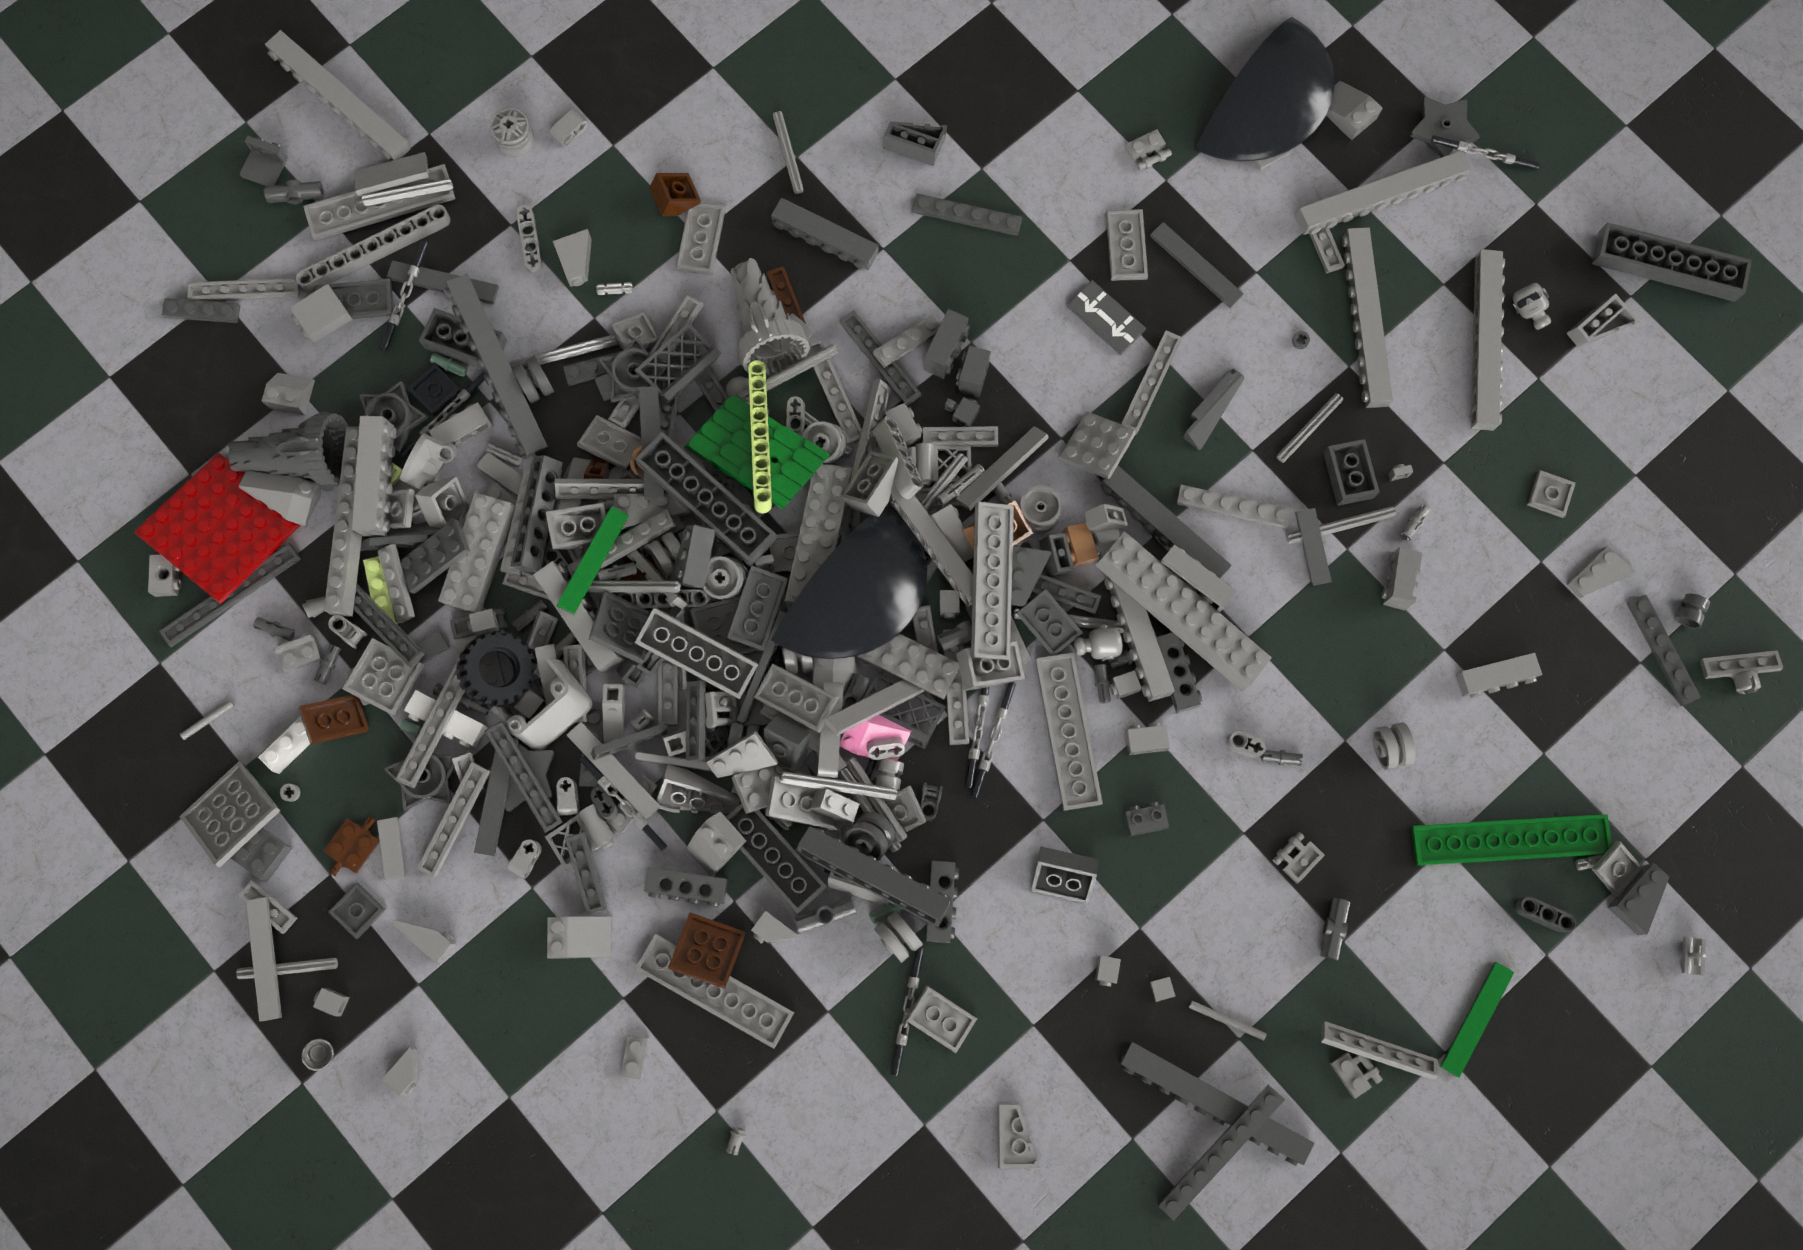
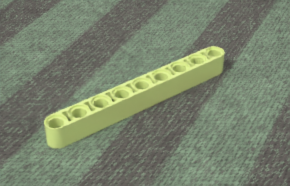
(758, 410)

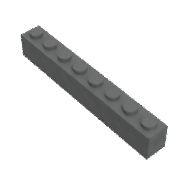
(1161, 521)
(874, 876)

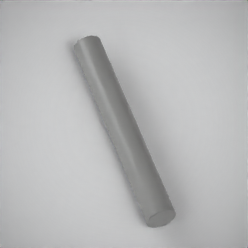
(207, 719)

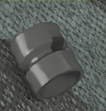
(1693, 609)

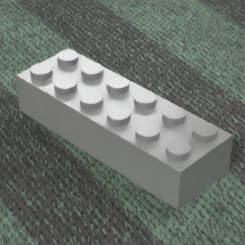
(373, 476)
(485, 534)
(554, 580)
(696, 653)

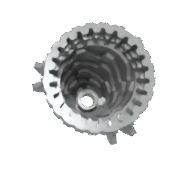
(766, 329)

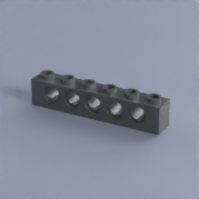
(529, 521)

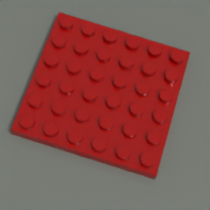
(215, 530)

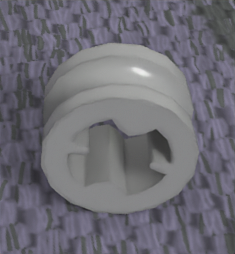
(286, 788)

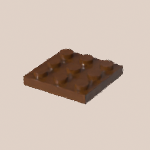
(707, 950)

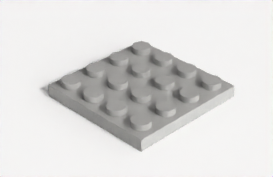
(229, 814)

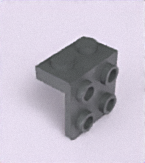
(263, 161)

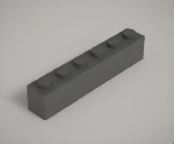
(824, 234)

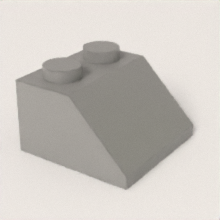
(288, 393)
(442, 501)

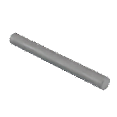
(1227, 1020)

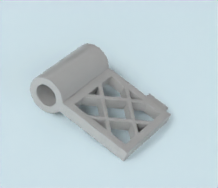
(928, 459)
(592, 824)

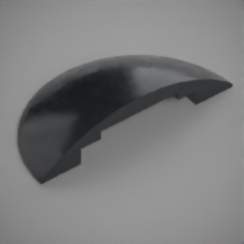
(1274, 98)
(859, 592)

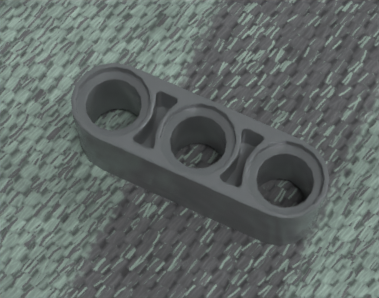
(1554, 914)

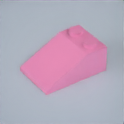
(857, 738)

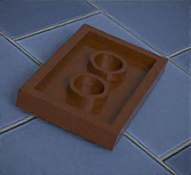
(333, 719)

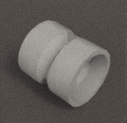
(889, 773)

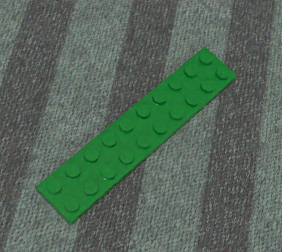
(1511, 839)

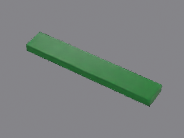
(592, 560)
(1476, 1019)

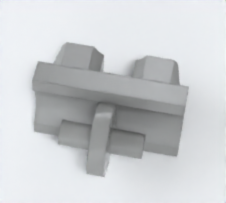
(1693, 956)

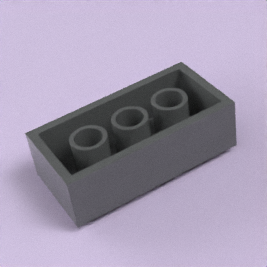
(446, 338)

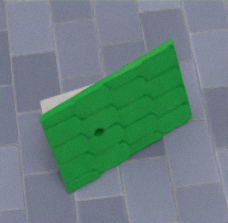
(727, 446)

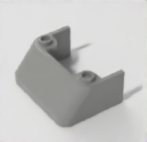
(557, 717)

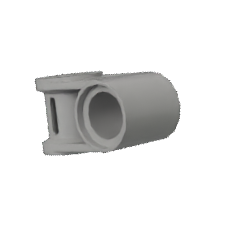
(349, 632)
(567, 800)
(524, 860)

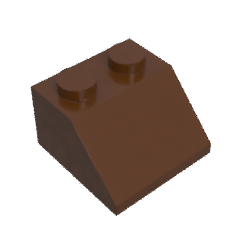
(674, 193)

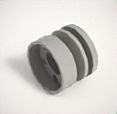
(512, 132)

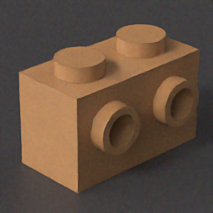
(1081, 544)

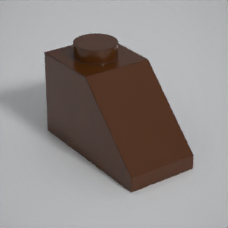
(597, 469)

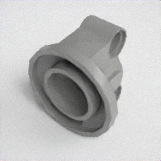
(426, 461)

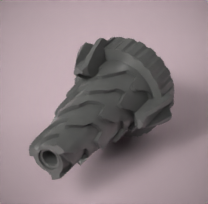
(305, 451)

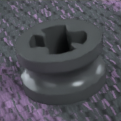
(1302, 334)

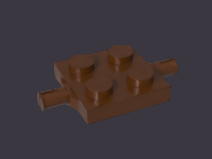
(351, 845)

